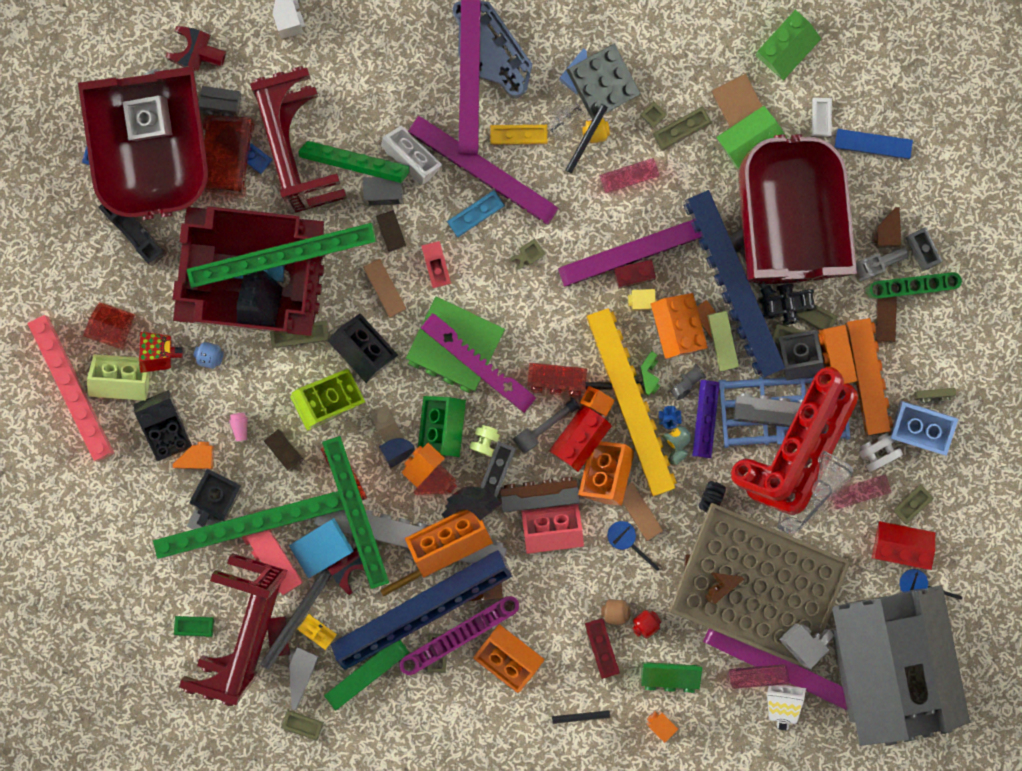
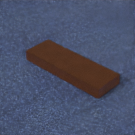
(886, 317)

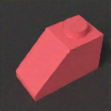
(436, 264)

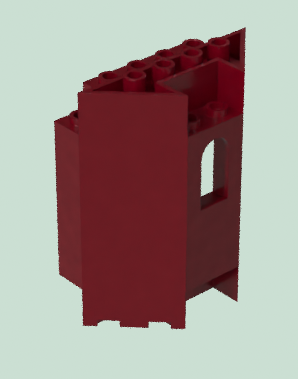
(228, 233)

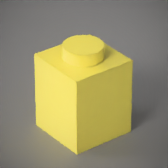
(641, 299)

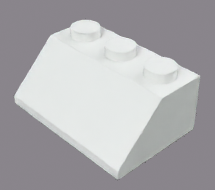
(410, 152)

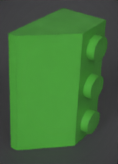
(788, 45)
(747, 133)

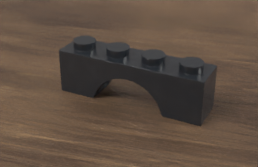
(137, 235)

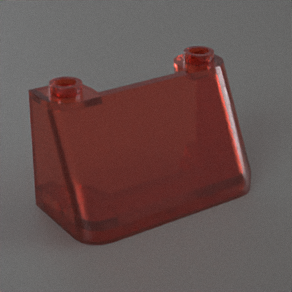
(227, 153)

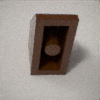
(888, 231)

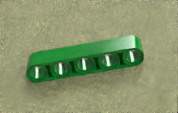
(922, 285)
(366, 674)

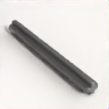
(296, 619)

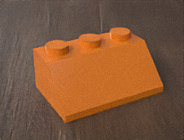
(607, 473)
(508, 658)

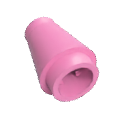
(239, 426)

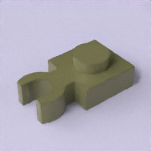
(529, 252)

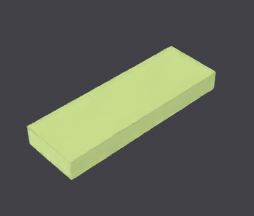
(723, 340)

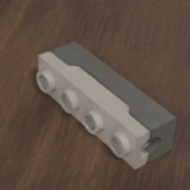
(765, 410)

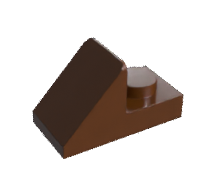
(727, 583)

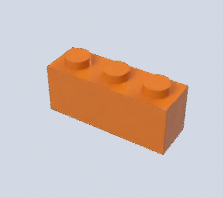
(837, 351)

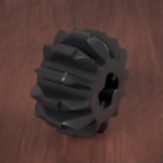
(713, 493)

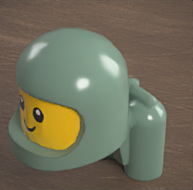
(677, 440)

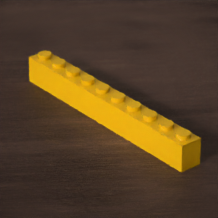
(630, 402)

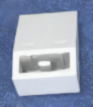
(287, 19)

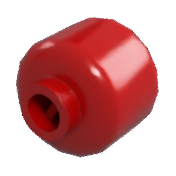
(646, 624)

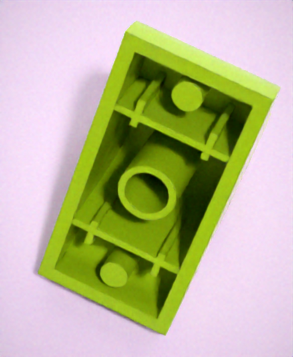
(326, 399)

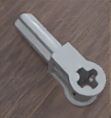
(876, 265)

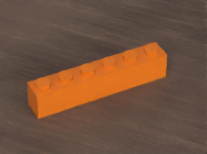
(869, 381)

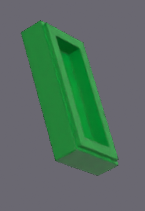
(193, 626)

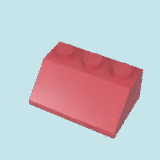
(552, 528)

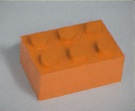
(679, 325)

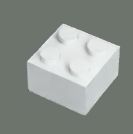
(147, 118)

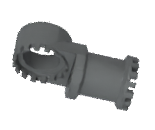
(690, 378)

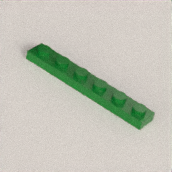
(354, 161)

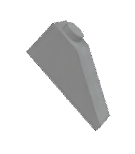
(300, 669)

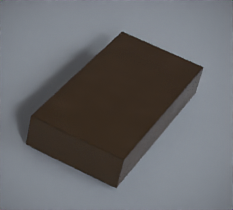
(391, 231)

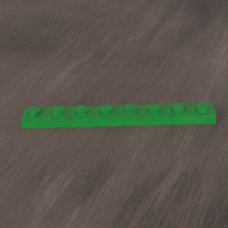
(355, 512)

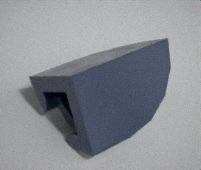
(396, 451)

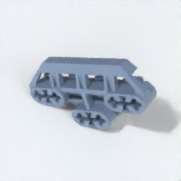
(493, 56)

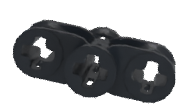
(795, 302)

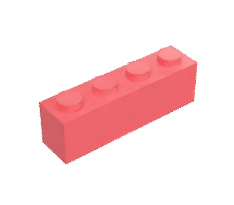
(270, 552)

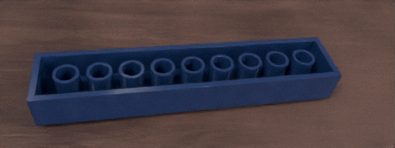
(734, 284)

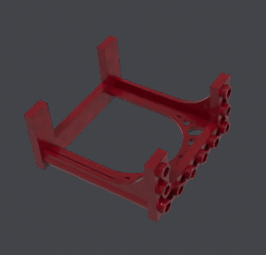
(277, 112)
(237, 669)

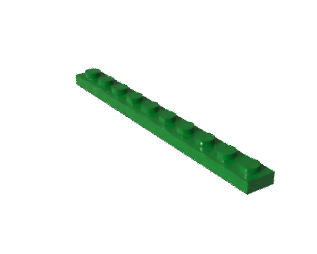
(282, 255)
(248, 525)

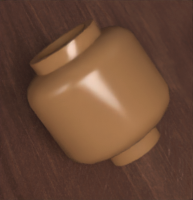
(616, 611)

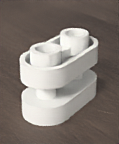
(884, 441)

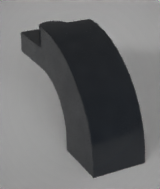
(472, 499)

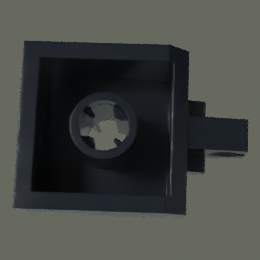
(203, 499)

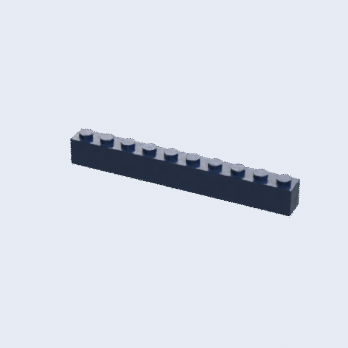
(421, 610)

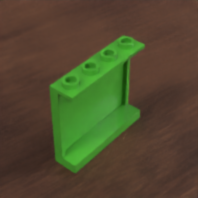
(472, 329)

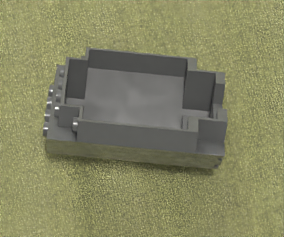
(873, 647)

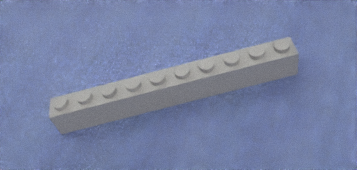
(396, 531)

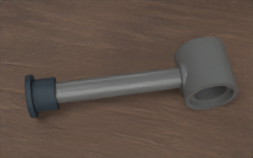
(738, 243)
(527, 440)

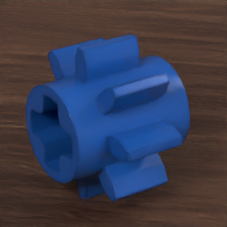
(670, 417)

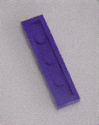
(706, 419)

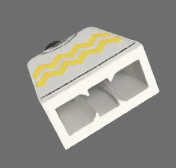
(785, 704)

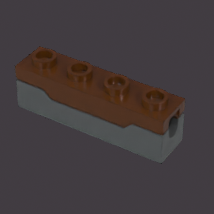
(540, 495)

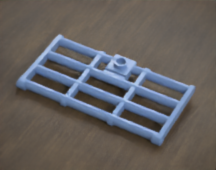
(780, 431)

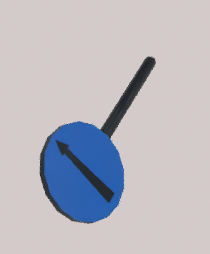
(622, 536)
(916, 579)

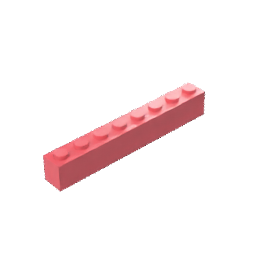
(70, 388)

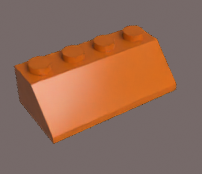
(447, 541)

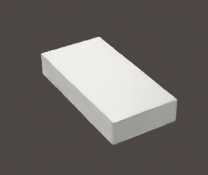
(821, 117)

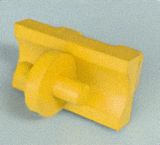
(317, 631)

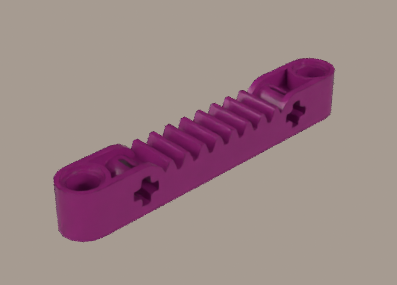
(438, 329)
(459, 635)

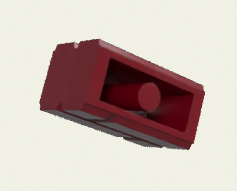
(634, 274)

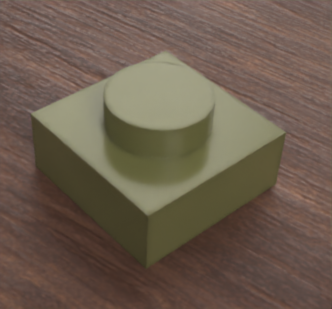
(653, 114)

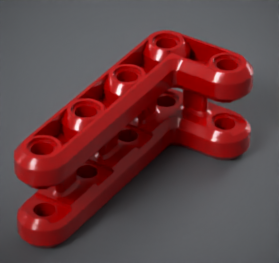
(789, 473)

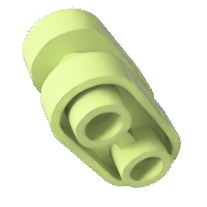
(486, 435)

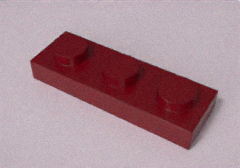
(602, 648)

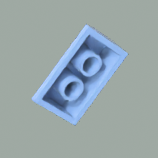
(923, 427)

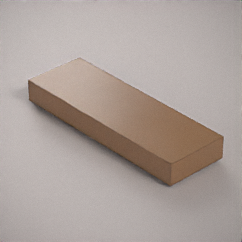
(384, 288)
(640, 512)

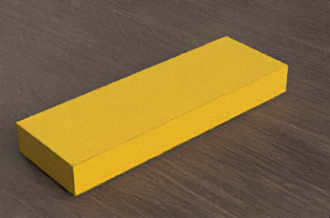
(518, 134)

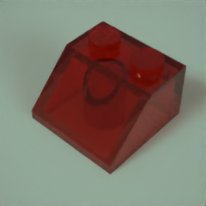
(109, 325)
(437, 483)

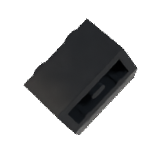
(162, 425)

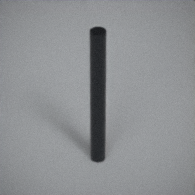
(587, 137)

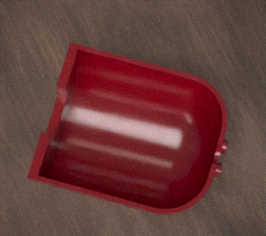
(151, 173)
(795, 211)

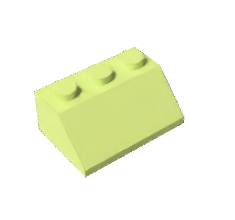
(117, 378)

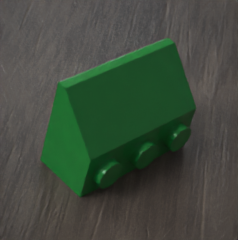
(442, 424)
(671, 676)

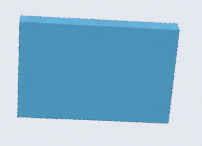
(321, 548)

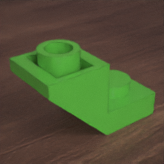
(650, 381)

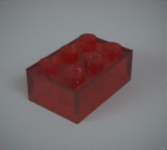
(557, 379)

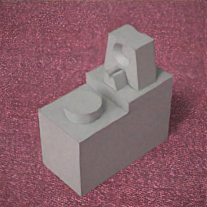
(805, 647)

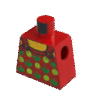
(157, 352)

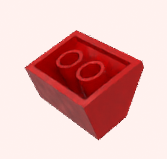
(580, 438)
(904, 545)

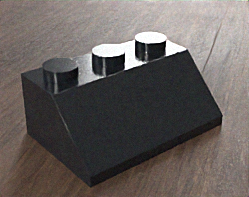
(259, 299)
(362, 347)

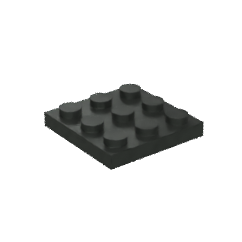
(603, 80)

